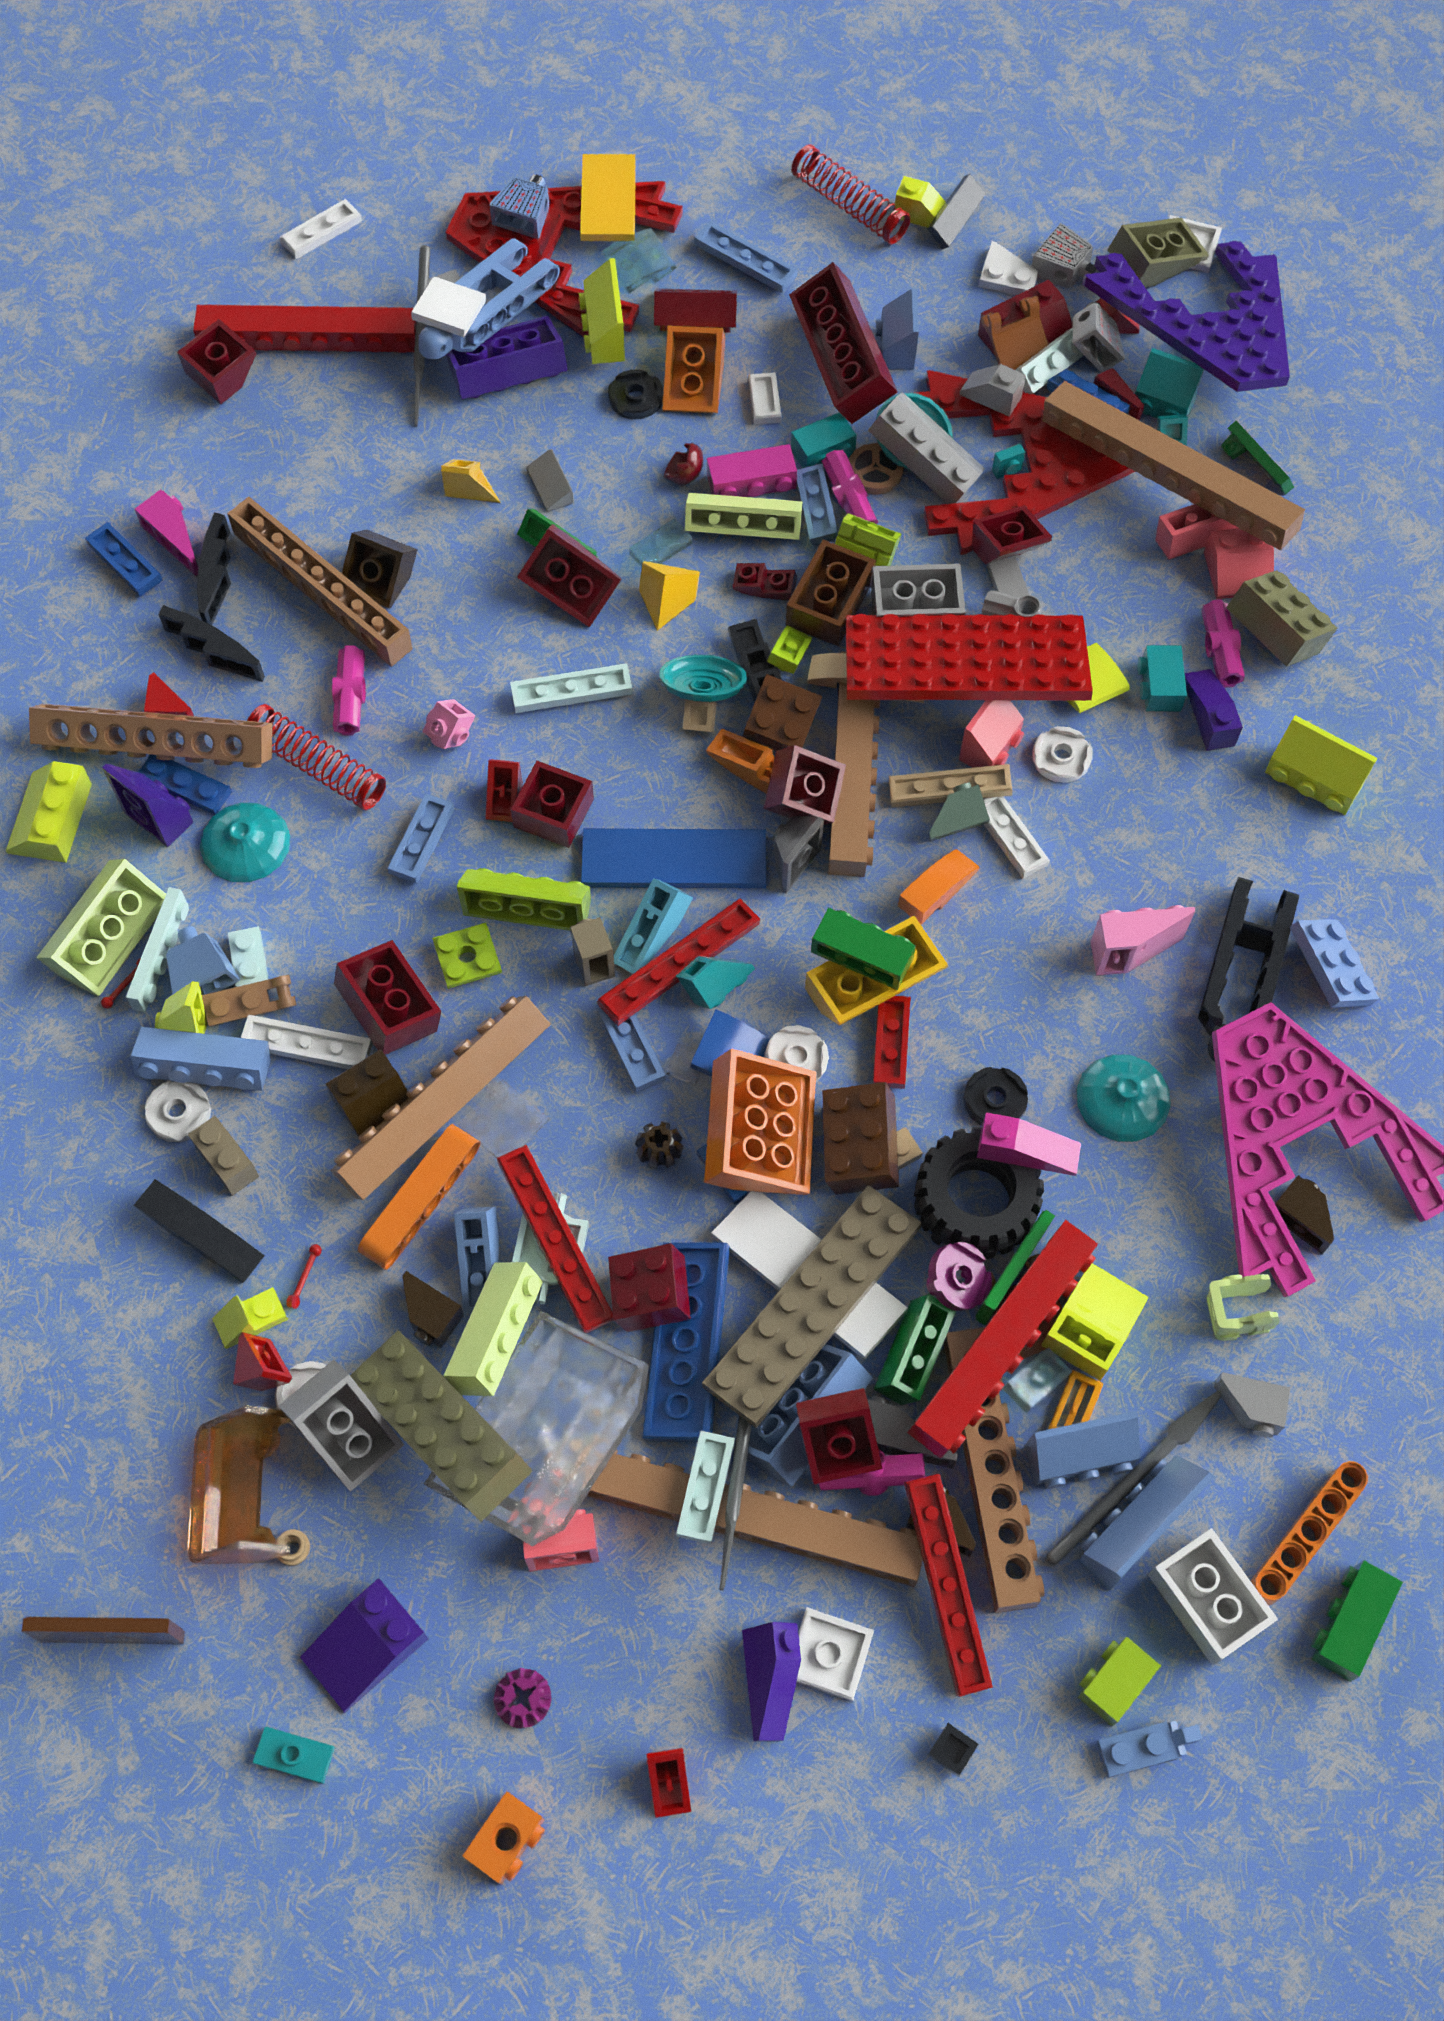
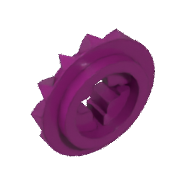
(518, 1715)

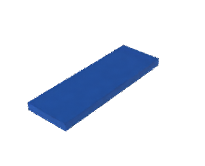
(675, 857)
(688, 1351)

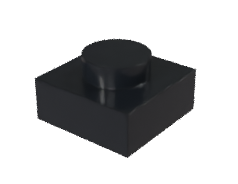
(953, 1749)

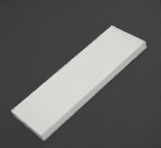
(775, 1248)

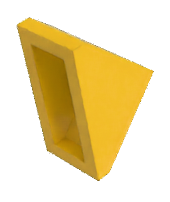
(466, 481)
(667, 590)

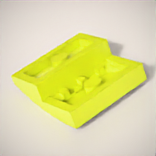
(1105, 677)

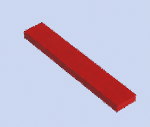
(661, 972)
(555, 1239)
(948, 1585)

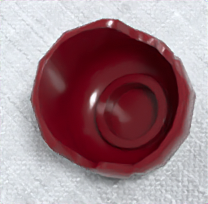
(685, 466)

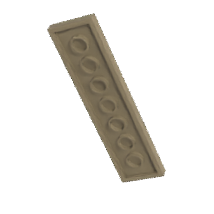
(811, 1306)

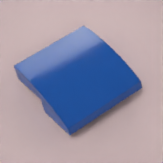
(725, 1034)

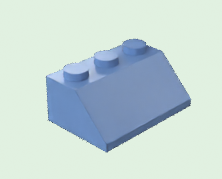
(1084, 1450)

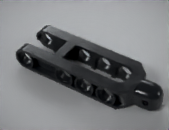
(1251, 936)

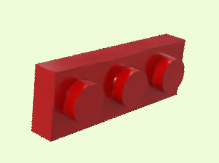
(892, 1042)

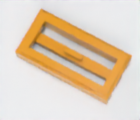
(1085, 1381)

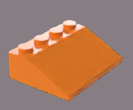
(760, 1125)

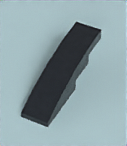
(212, 572)
(217, 647)
(752, 654)
(199, 1230)

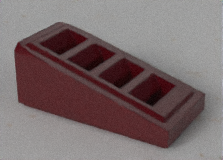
(1113, 384)

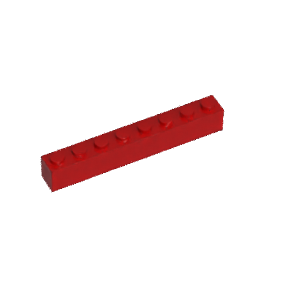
(314, 327)
(1002, 1339)

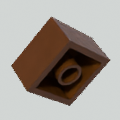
(781, 714)

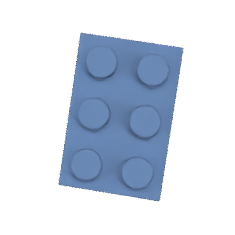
(1334, 963)

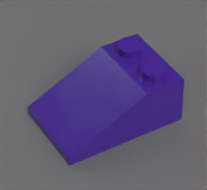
(149, 804)
(363, 1645)

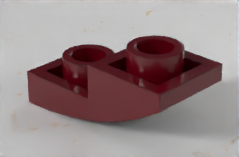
(759, 582)

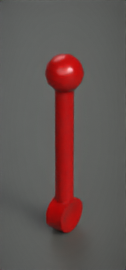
(107, 1002)
(293, 1301)

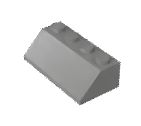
(926, 449)

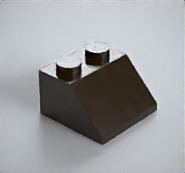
(378, 565)
(367, 1091)

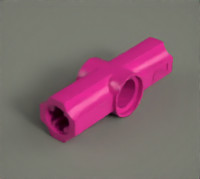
(848, 486)
(1222, 643)
(348, 690)
(894, 1473)

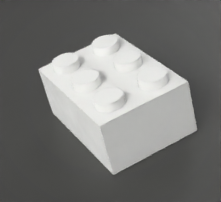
(1212, 1596)

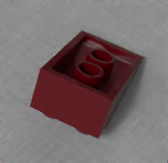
(569, 575)

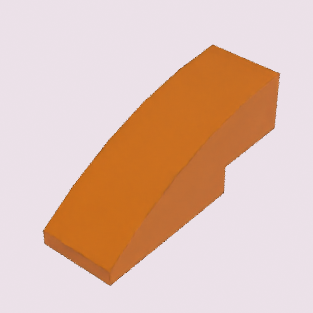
(743, 758)
(937, 885)

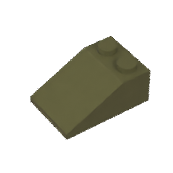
(1158, 249)

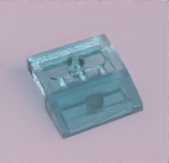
(640, 260)

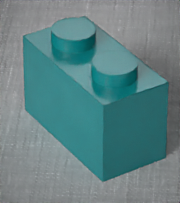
(819, 438)
(1163, 678)

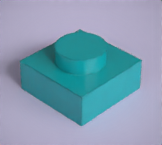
(1174, 426)
(1008, 461)

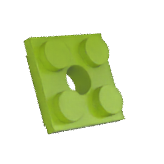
(473, 940)

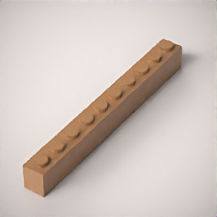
(1173, 465)
(769, 1520)

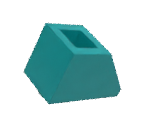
(712, 978)

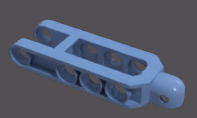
(516, 296)

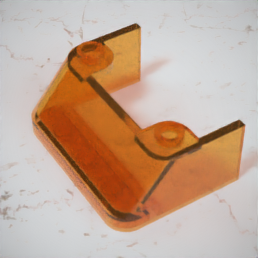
(229, 1487)

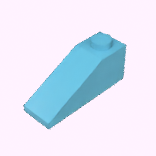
(651, 925)

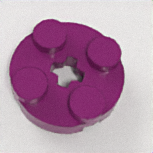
(943, 1280)

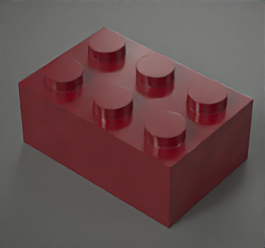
(387, 997)

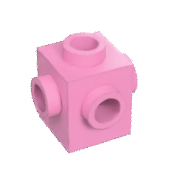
(448, 724)

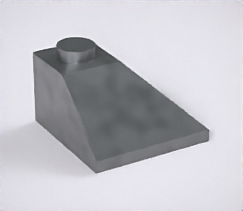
(796, 847)

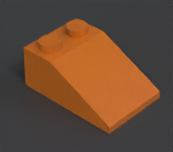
(693, 369)

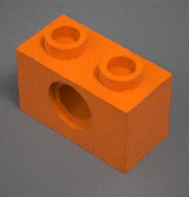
(507, 1815)

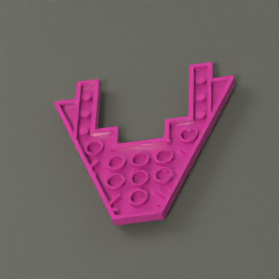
(1278, 1087)

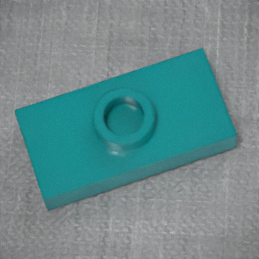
(294, 1754)

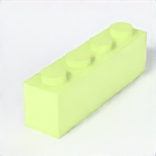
(743, 516)
(493, 1329)

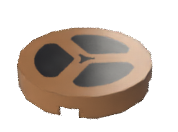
(875, 469)

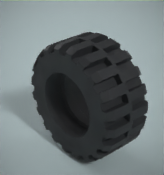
(952, 1224)

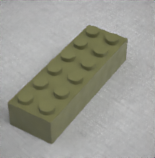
(441, 1426)

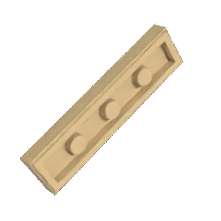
(937, 785)

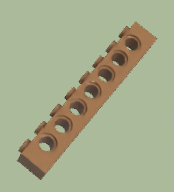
(320, 581)
(46, 730)
(1005, 1592)

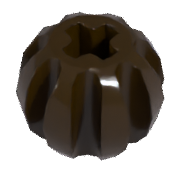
(664, 1155)

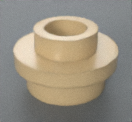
(289, 1537)

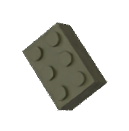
(1281, 617)

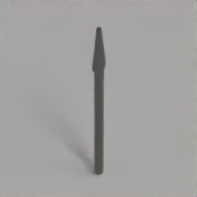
(419, 360)
(1178, 1433)
(735, 1493)

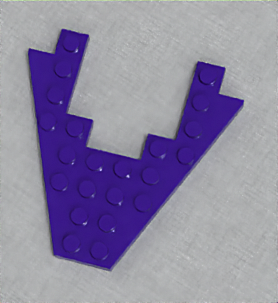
(1237, 345)

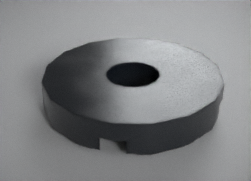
(640, 406)
(998, 1080)

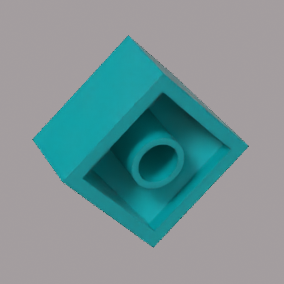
(1168, 384)

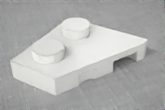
(1006, 272)

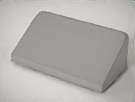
(550, 481)

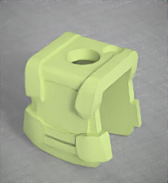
(1232, 1286)

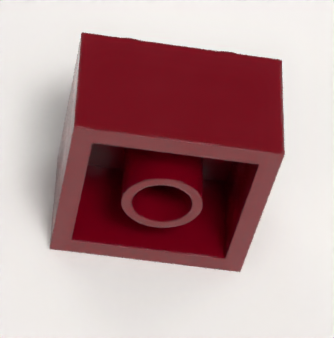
(804, 784)
(552, 804)
(649, 1287)
(839, 1436)

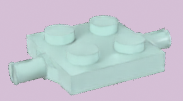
(529, 1251)

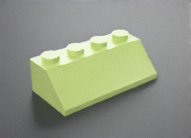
(103, 927)

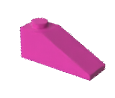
(164, 521)
(1027, 1145)

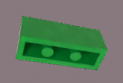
(863, 948)
(914, 1350)
(1355, 1620)

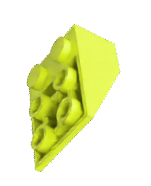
(1095, 1322)

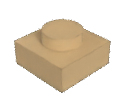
(699, 716)
(907, 1148)

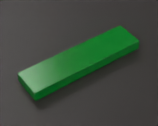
(1014, 1267)

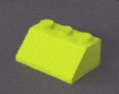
(603, 315)
(1320, 765)
(50, 812)

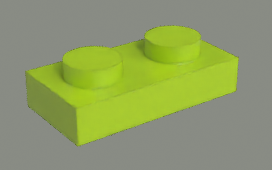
(789, 649)

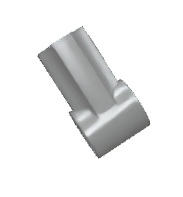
(1003, 604)

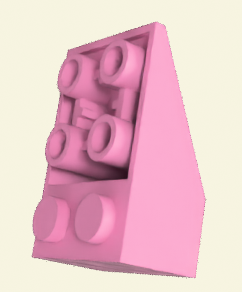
(1134, 937)

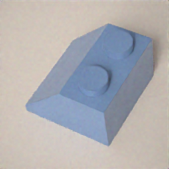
(899, 331)

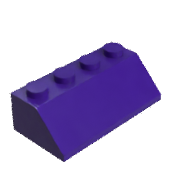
(509, 358)

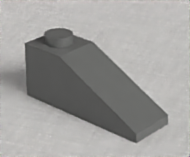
(892, 1437)

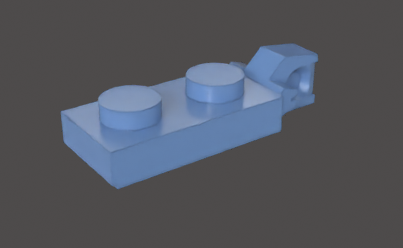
(1145, 1747)

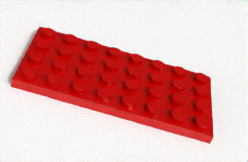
(967, 657)

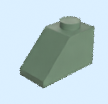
(960, 812)

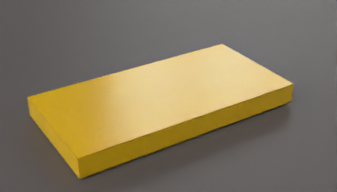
(608, 197)

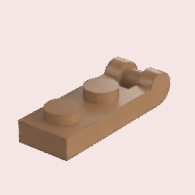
(247, 999)

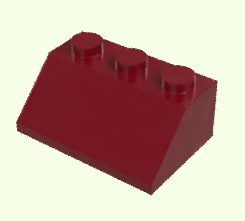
(695, 308)
(1053, 312)

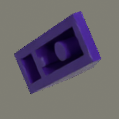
(1213, 710)
(772, 1674)

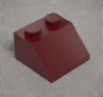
(217, 360)
(1008, 534)

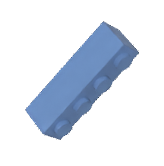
(201, 1058)

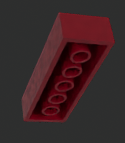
(842, 343)

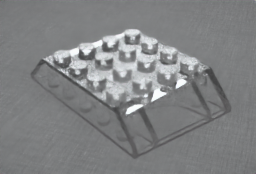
(565, 1414)

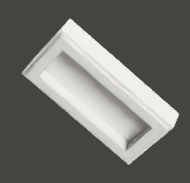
(764, 398)

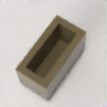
(592, 950)
(223, 1155)

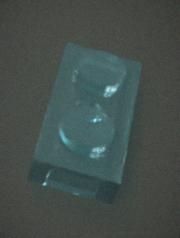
(661, 544)
(1037, 1380)

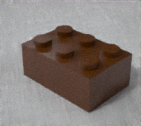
(829, 592)
(860, 1138)

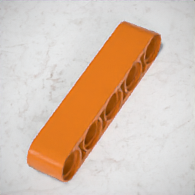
(418, 1197)
(1319, 1521)

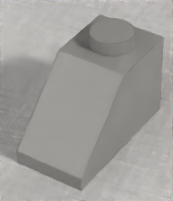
(995, 388)
(1255, 1403)

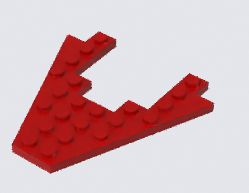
(476, 236)
(1057, 464)

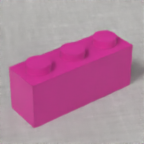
(752, 472)

